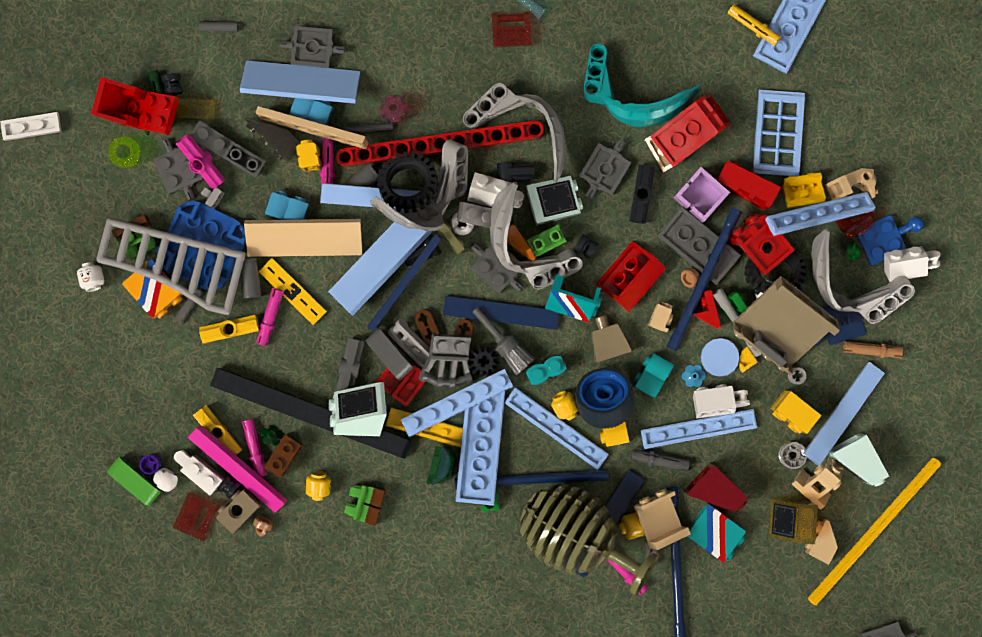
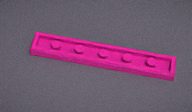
(237, 468)

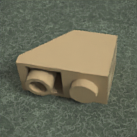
(825, 543)

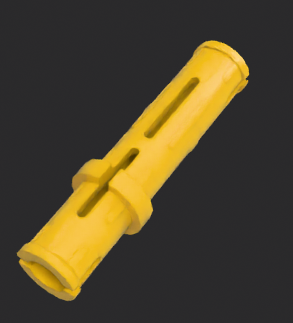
(756, 26)

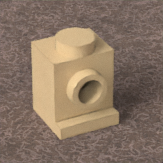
(661, 317)

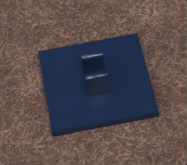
(849, 323)

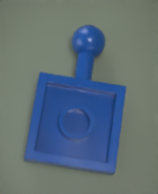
(886, 237)

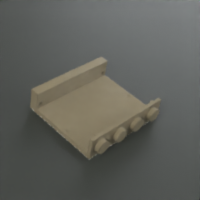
(787, 320)

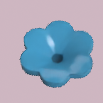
(688, 377)

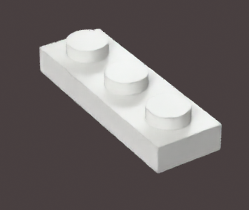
(30, 126)

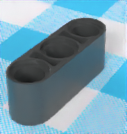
(389, 353)

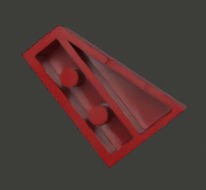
(748, 185)

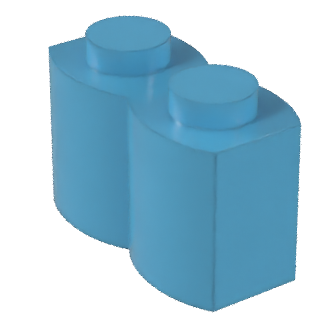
(312, 110)
(286, 208)

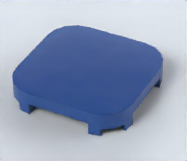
(206, 225)

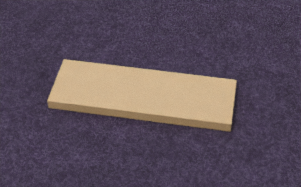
(303, 237)

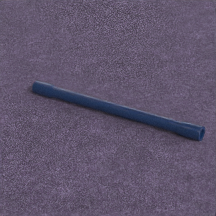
(730, 224)
(592, 475)
(679, 625)

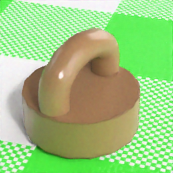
(690, 277)
(262, 523)

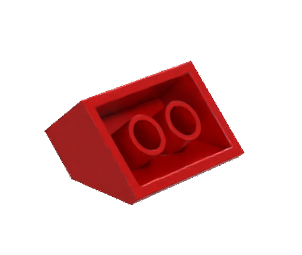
(630, 276)

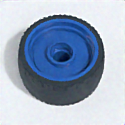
(605, 398)

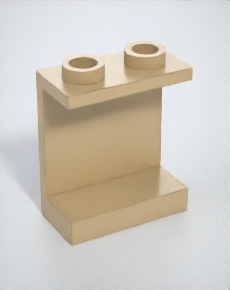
(660, 520)

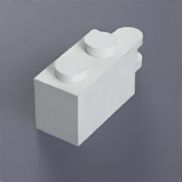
(485, 189)
(910, 262)
(718, 401)
(199, 471)

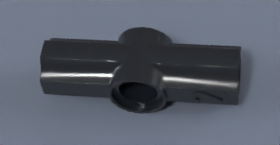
(640, 206)

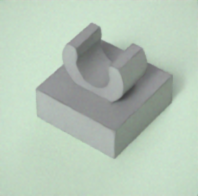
(213, 197)

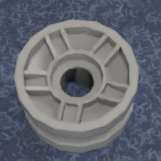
(785, 459)

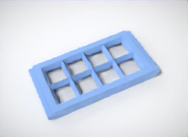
(786, 97)

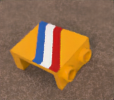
(150, 293)

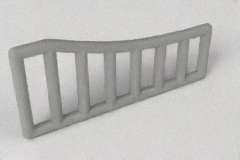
(173, 282)

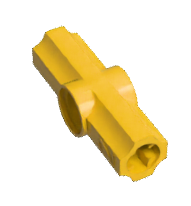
(217, 331)
(210, 421)

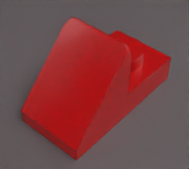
(710, 316)

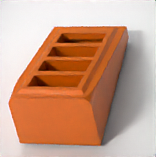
(516, 240)

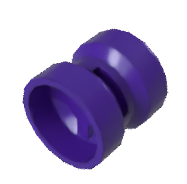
(147, 466)

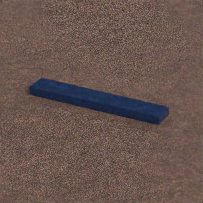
(405, 281)
(501, 312)
(622, 498)

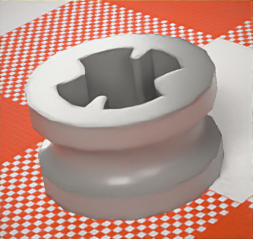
(801, 379)

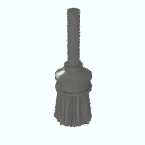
(507, 345)

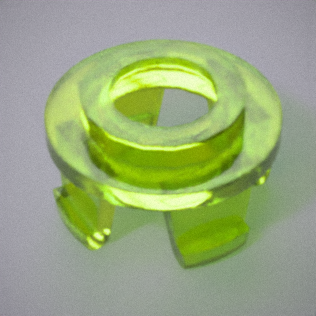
(131, 160)

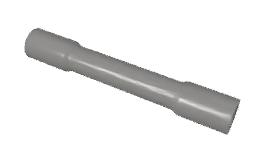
(727, 306)

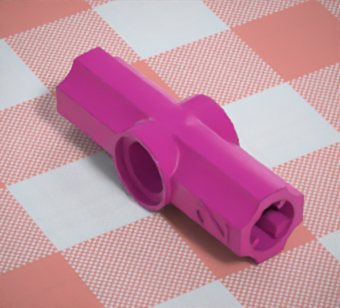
(200, 161)

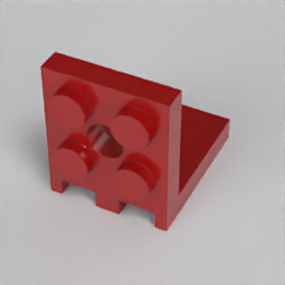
(751, 239)

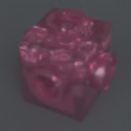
(393, 116)

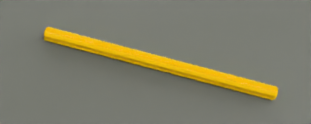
(874, 531)

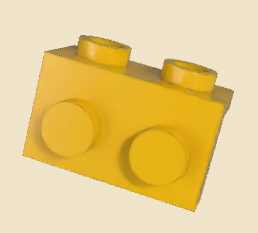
(803, 190)

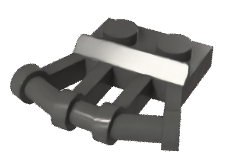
(447, 348)

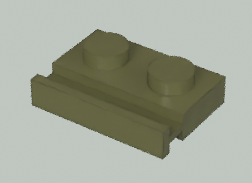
(454, 242)

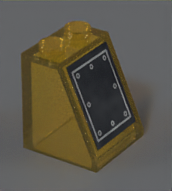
(793, 520)

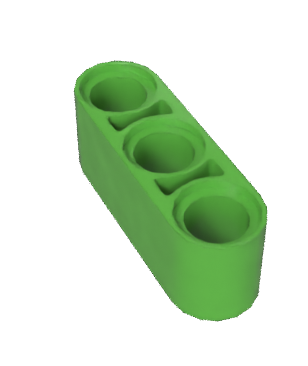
(133, 481)

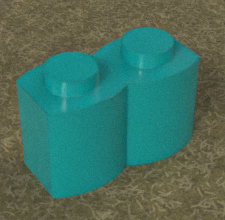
(540, 372)
(653, 375)

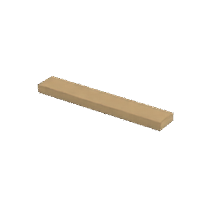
(312, 127)

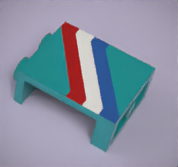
(572, 304)
(716, 533)

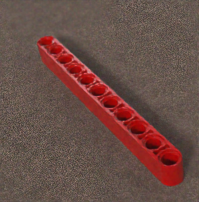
(430, 141)

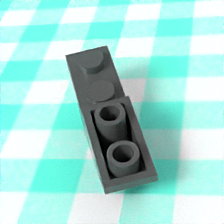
(227, 149)

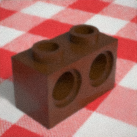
(283, 455)

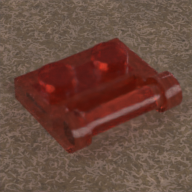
(514, 35)
(190, 514)

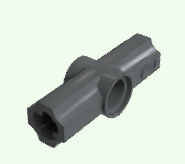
(350, 364)

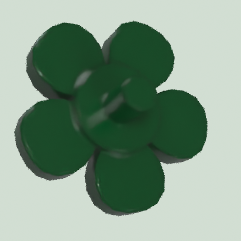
(271, 436)

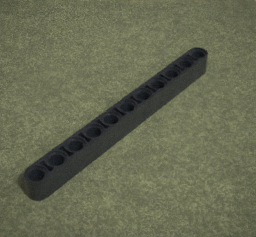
(301, 410)

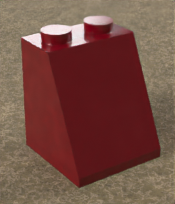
(716, 489)

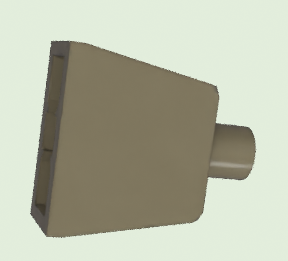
(608, 340)

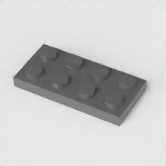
(695, 244)

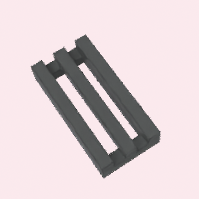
(769, 348)

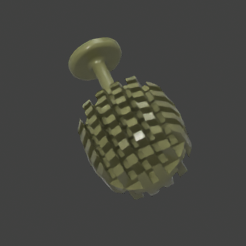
(575, 532)

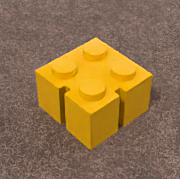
(795, 412)

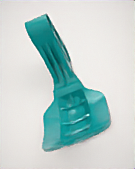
(632, 114)

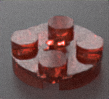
(856, 227)

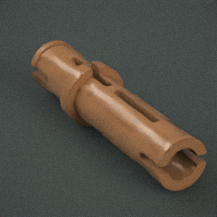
(881, 350)

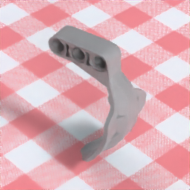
(511, 101)
(451, 185)
(542, 267)
(865, 303)

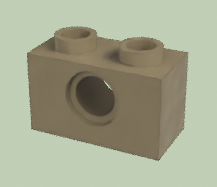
(233, 521)

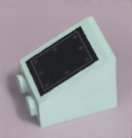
(554, 200)
(358, 410)
(860, 459)

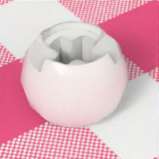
(460, 231)
(165, 479)

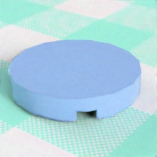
(719, 357)

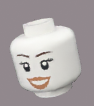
(90, 277)

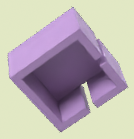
(701, 195)

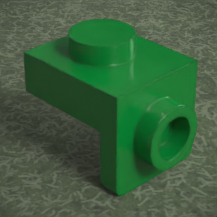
(737, 300)

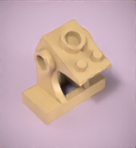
(842, 186)
(828, 475)

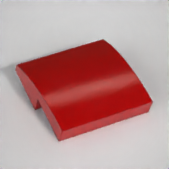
(403, 389)

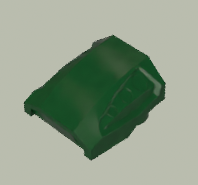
(442, 465)

